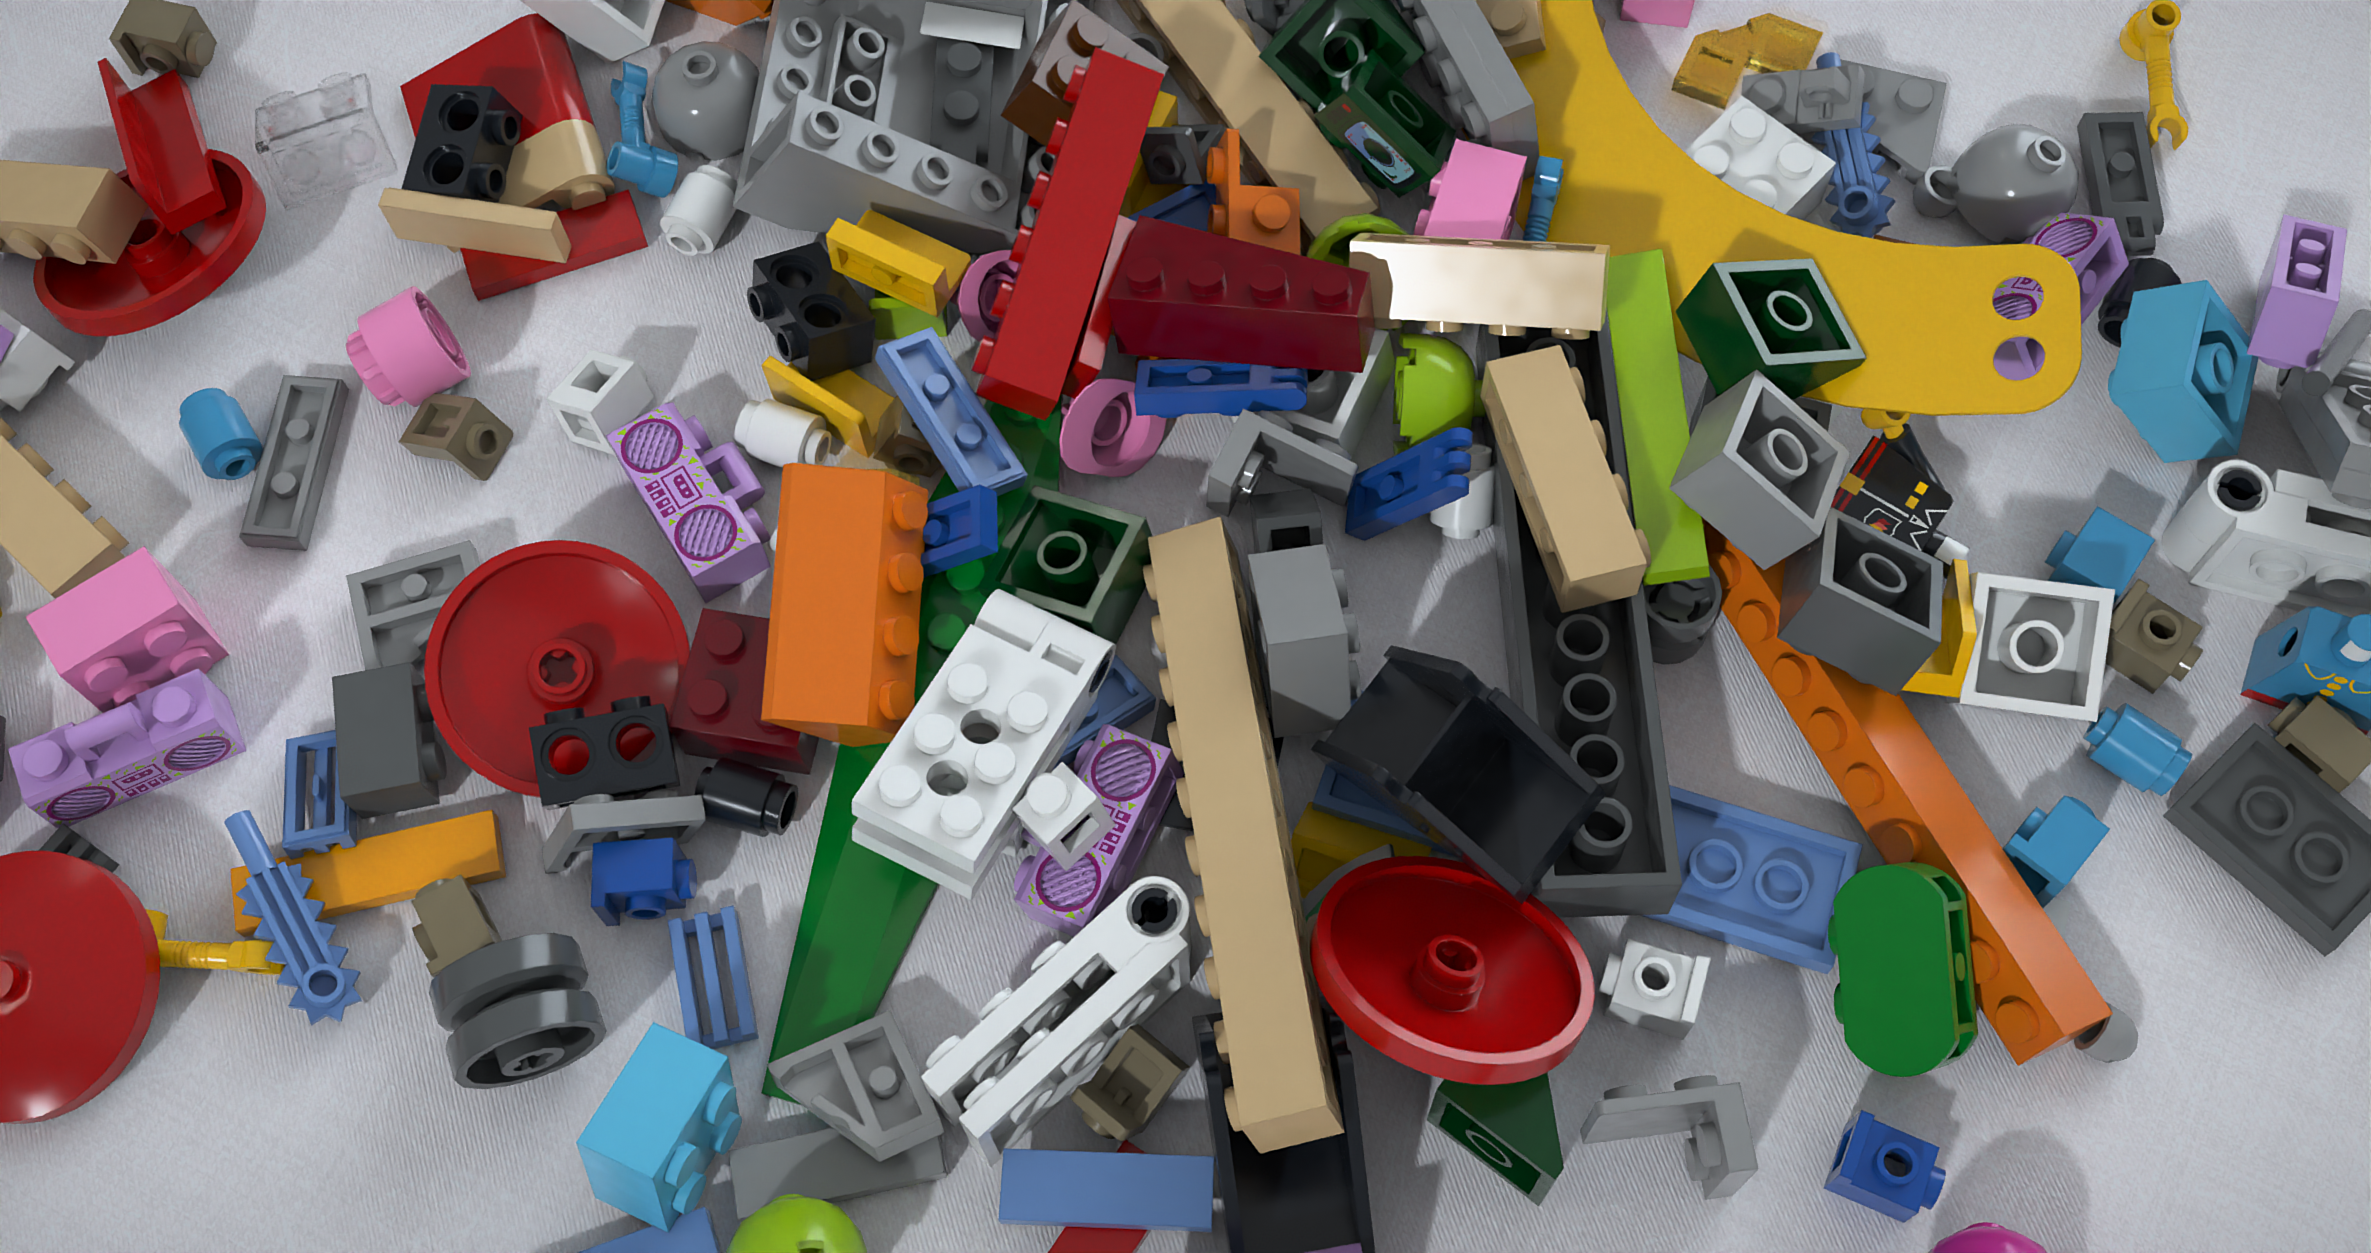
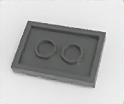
(2283, 837)

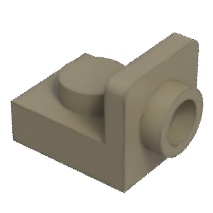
(459, 432)

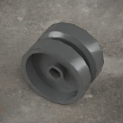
(516, 1010)

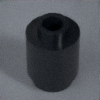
(2138, 276)
(747, 797)

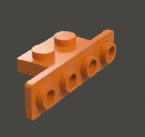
(1250, 212)

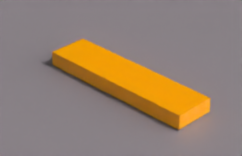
(391, 866)

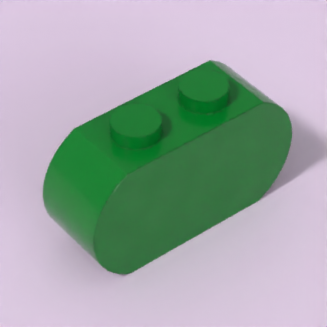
(1904, 968)

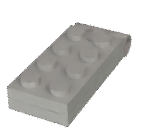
(1475, 76)
(2334, 428)

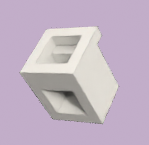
(26, 364)
(600, 398)
(1054, 806)
(1665, 1010)

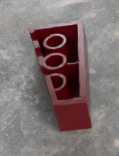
(1237, 302)

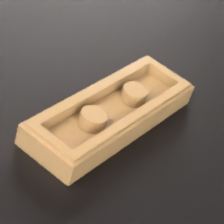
(475, 224)

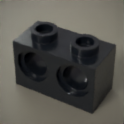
(464, 143)
(811, 311)
(606, 768)

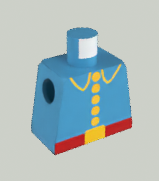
(2312, 657)

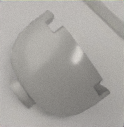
(705, 99)
(2014, 182)

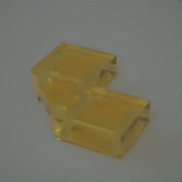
(1763, 45)

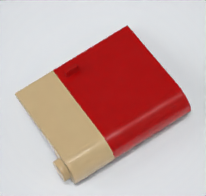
(536, 74)

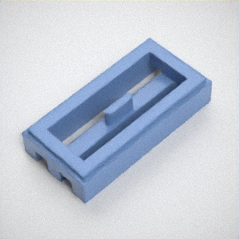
(323, 833)
(703, 928)

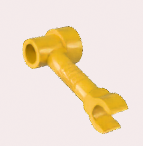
(2148, 39)
(234, 956)

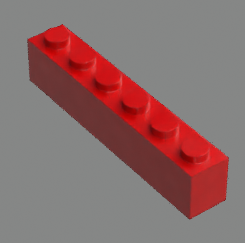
(1069, 234)

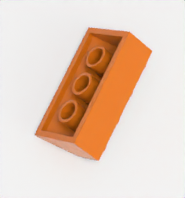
(845, 603)

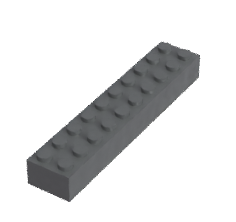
(1587, 677)

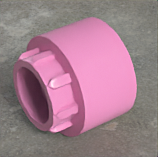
(406, 350)

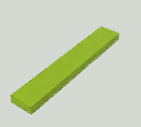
(1653, 414)

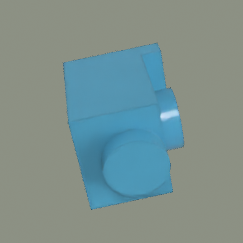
(2054, 846)

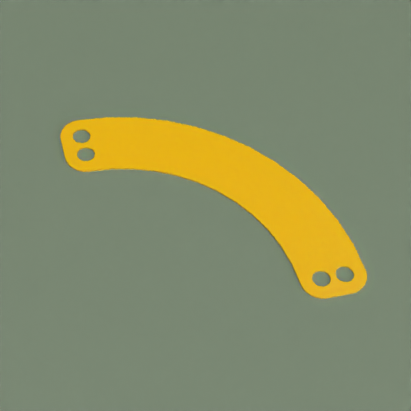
(1912, 307)

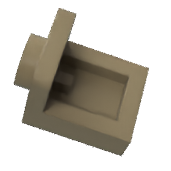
(1129, 1085)

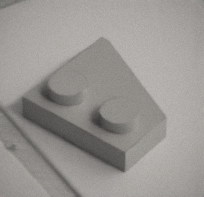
(1905, 115)
(401, 600)
(604, 820)
(863, 1087)

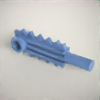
(1856, 184)
(290, 920)

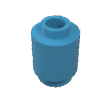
(219, 434)
(2137, 749)

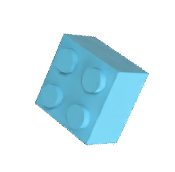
(2184, 372)
(661, 1128)

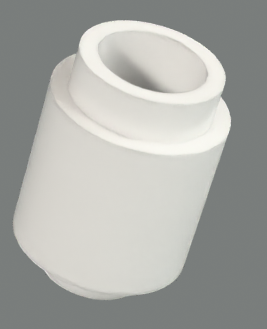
(700, 211)
(782, 434)
(1475, 511)

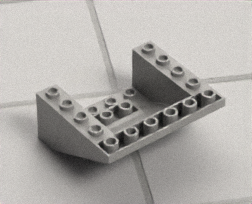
(849, 125)

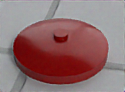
(157, 270)
(546, 635)
(1451, 971)
(71, 982)

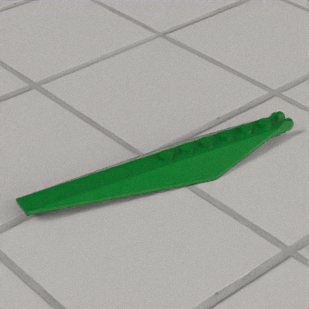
(857, 902)

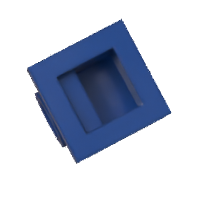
(640, 879)
(1862, 1177)

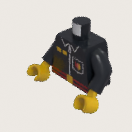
(1898, 489)

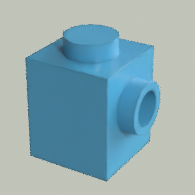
(2100, 554)

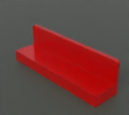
(164, 147)

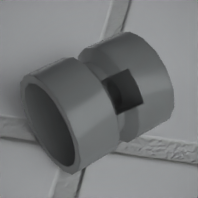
(1681, 616)

